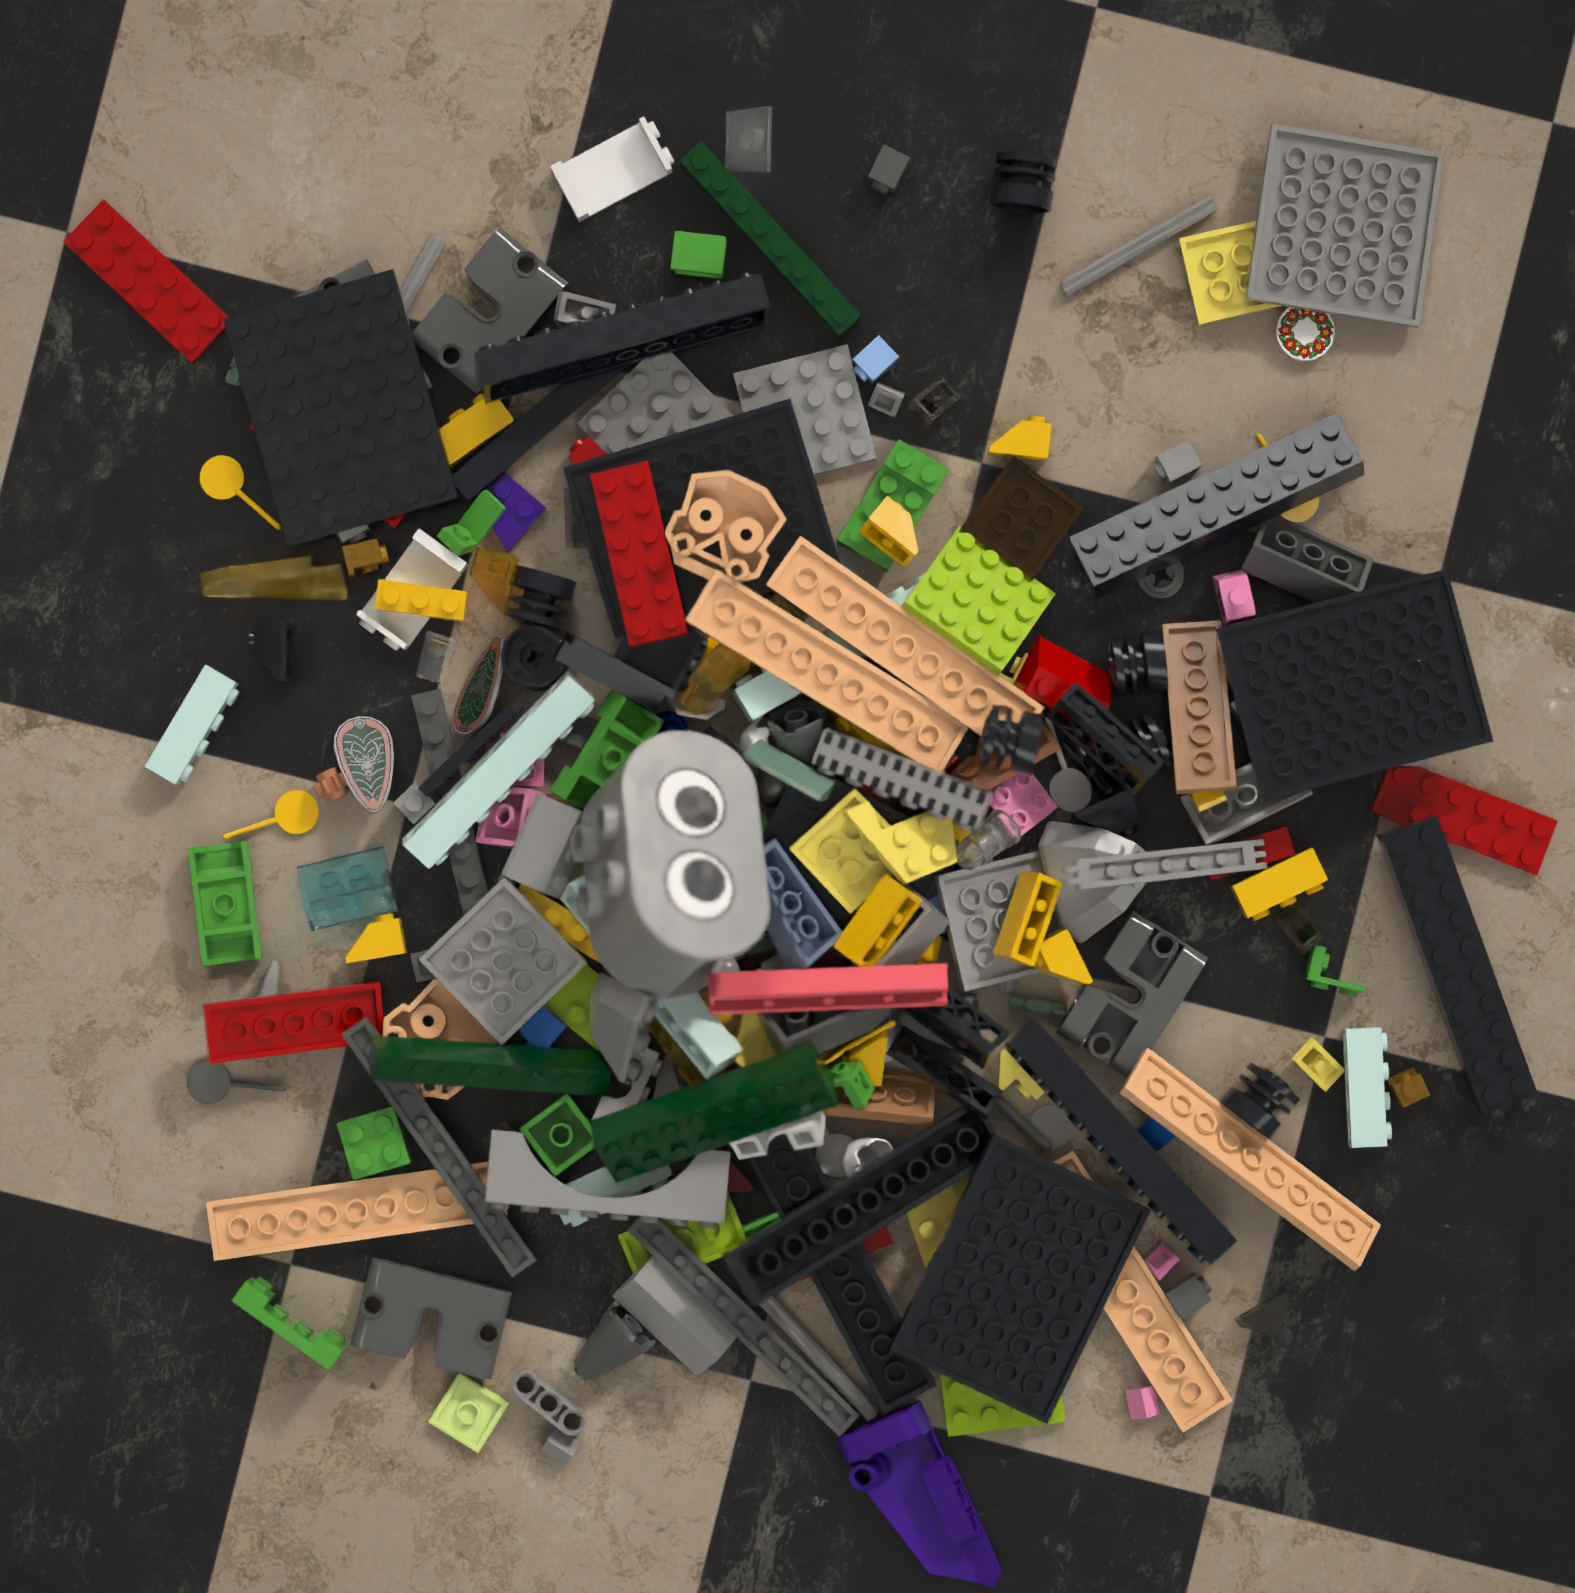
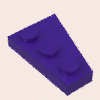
(520, 511)

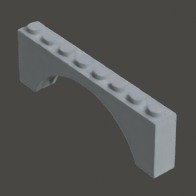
(521, 1180)

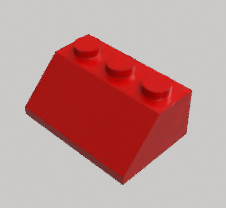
(1052, 671)

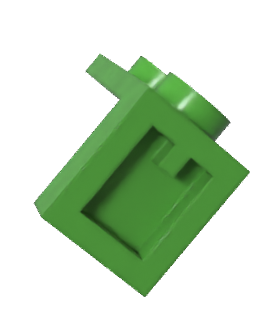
(474, 524)
(1318, 962)
(854, 1082)

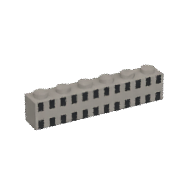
(902, 778)

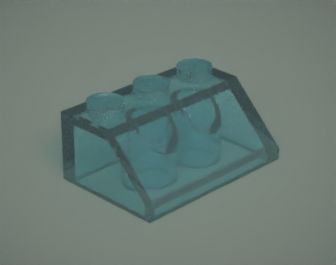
(347, 888)

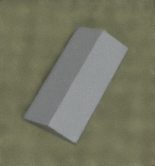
(1239, 810)
(674, 1316)

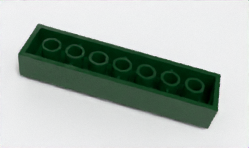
(714, 1112)

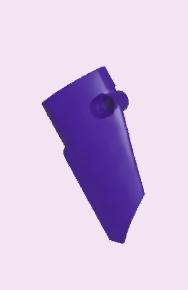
(920, 1493)

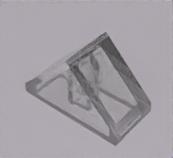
(436, 657)

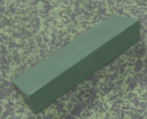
(789, 770)

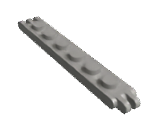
(1165, 865)

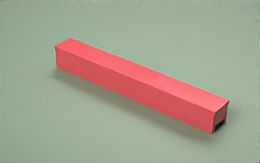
(827, 989)

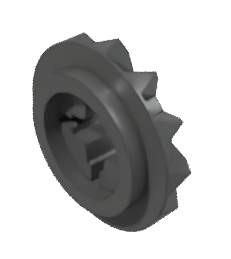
(1164, 588)

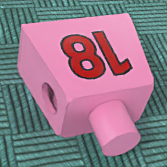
(1234, 597)

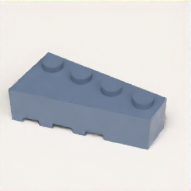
(796, 917)

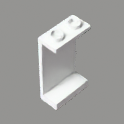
(613, 169)
(422, 563)

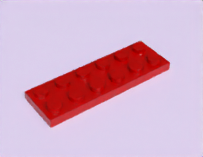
(147, 281)
(639, 554)
(1467, 816)
(288, 1021)

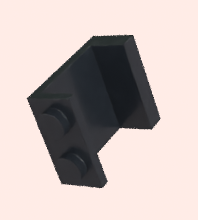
(665, 659)

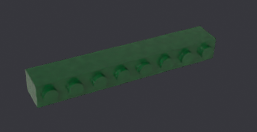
(770, 240)
(488, 1065)

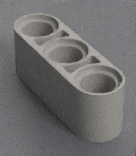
(554, 1416)

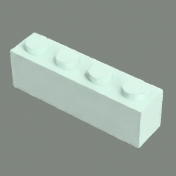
(192, 725)
(1365, 1087)
(602, 1184)

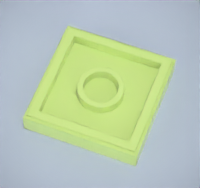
(468, 1412)

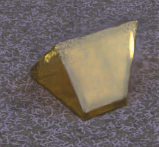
(495, 575)

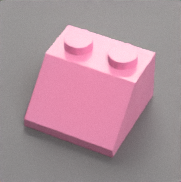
(507, 818)

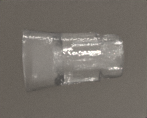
(993, 837)

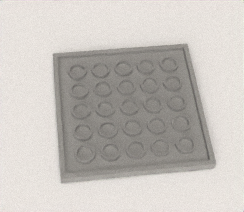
(1344, 225)

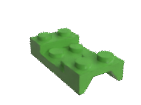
(906, 479)
(615, 738)
(225, 903)
(255, 1299)

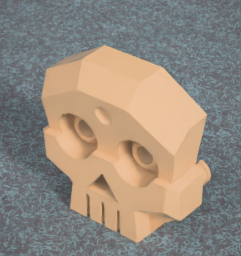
(734, 507)
(451, 1023)

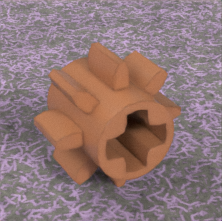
(330, 785)

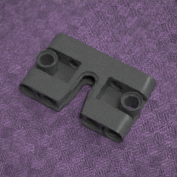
(517, 295)
(1161, 984)
(461, 1308)

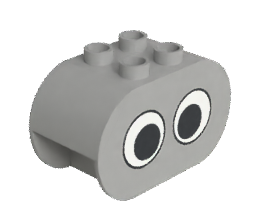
(673, 864)

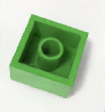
(560, 1134)
(374, 1142)

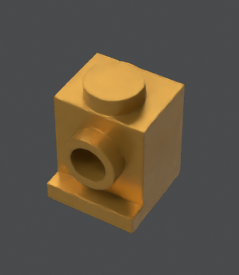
(365, 556)
(1408, 1087)

